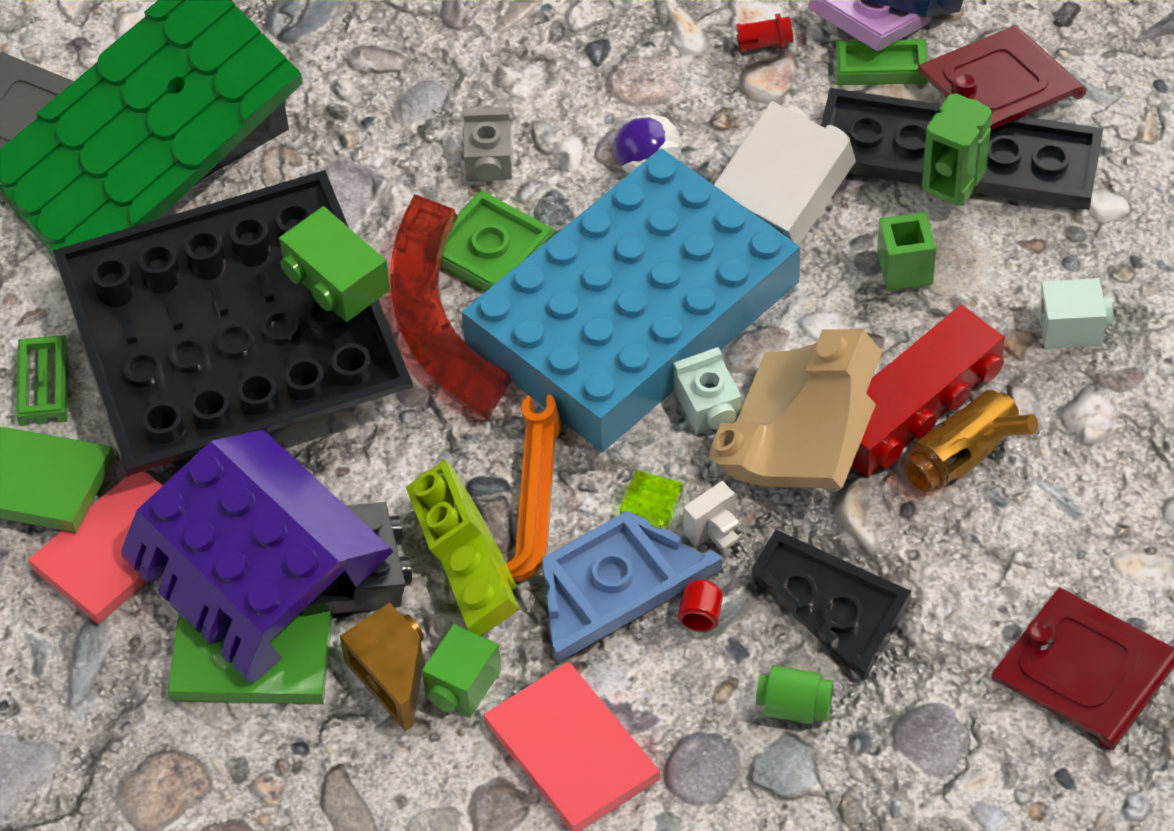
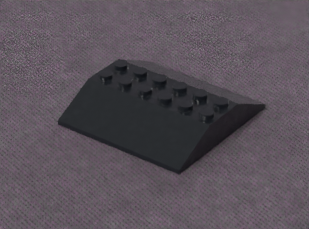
(209, 336)

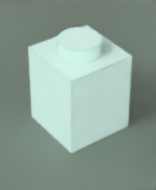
(1073, 313)

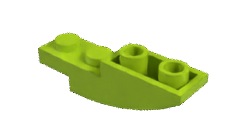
(464, 547)

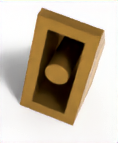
(388, 660)

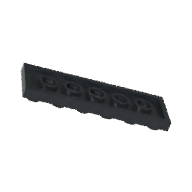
(1025, 157)

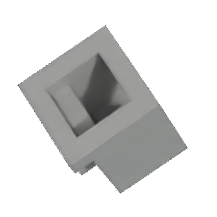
(487, 144)

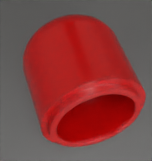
(700, 605)

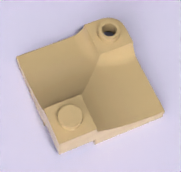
(802, 414)

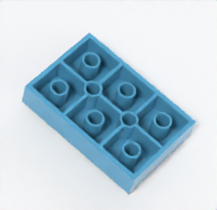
(626, 292)

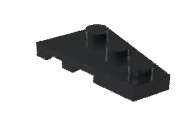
(832, 598)

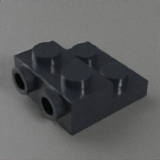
(383, 584)

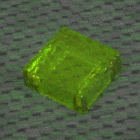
(653, 498)

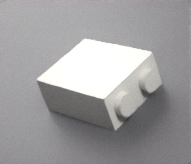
(788, 169)

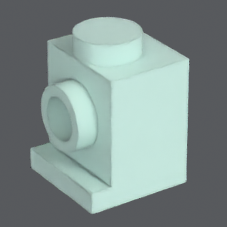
(706, 391)

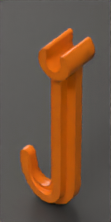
(535, 488)

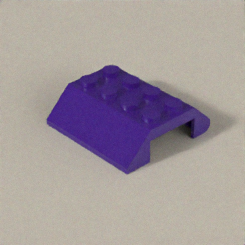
(247, 545)

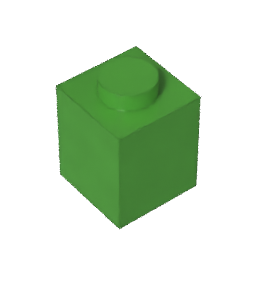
(906, 251)
(461, 671)

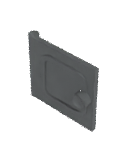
(23, 93)

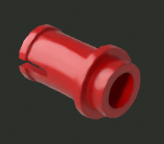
(765, 34)

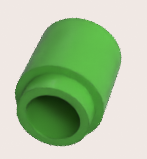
(795, 695)

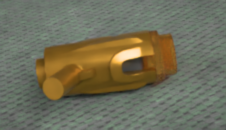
(965, 440)

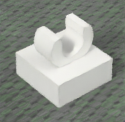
(712, 517)

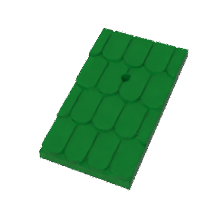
(147, 122)

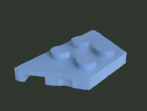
(615, 578)

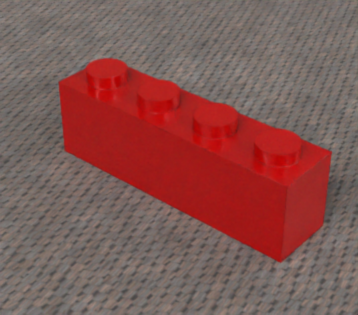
(926, 384)

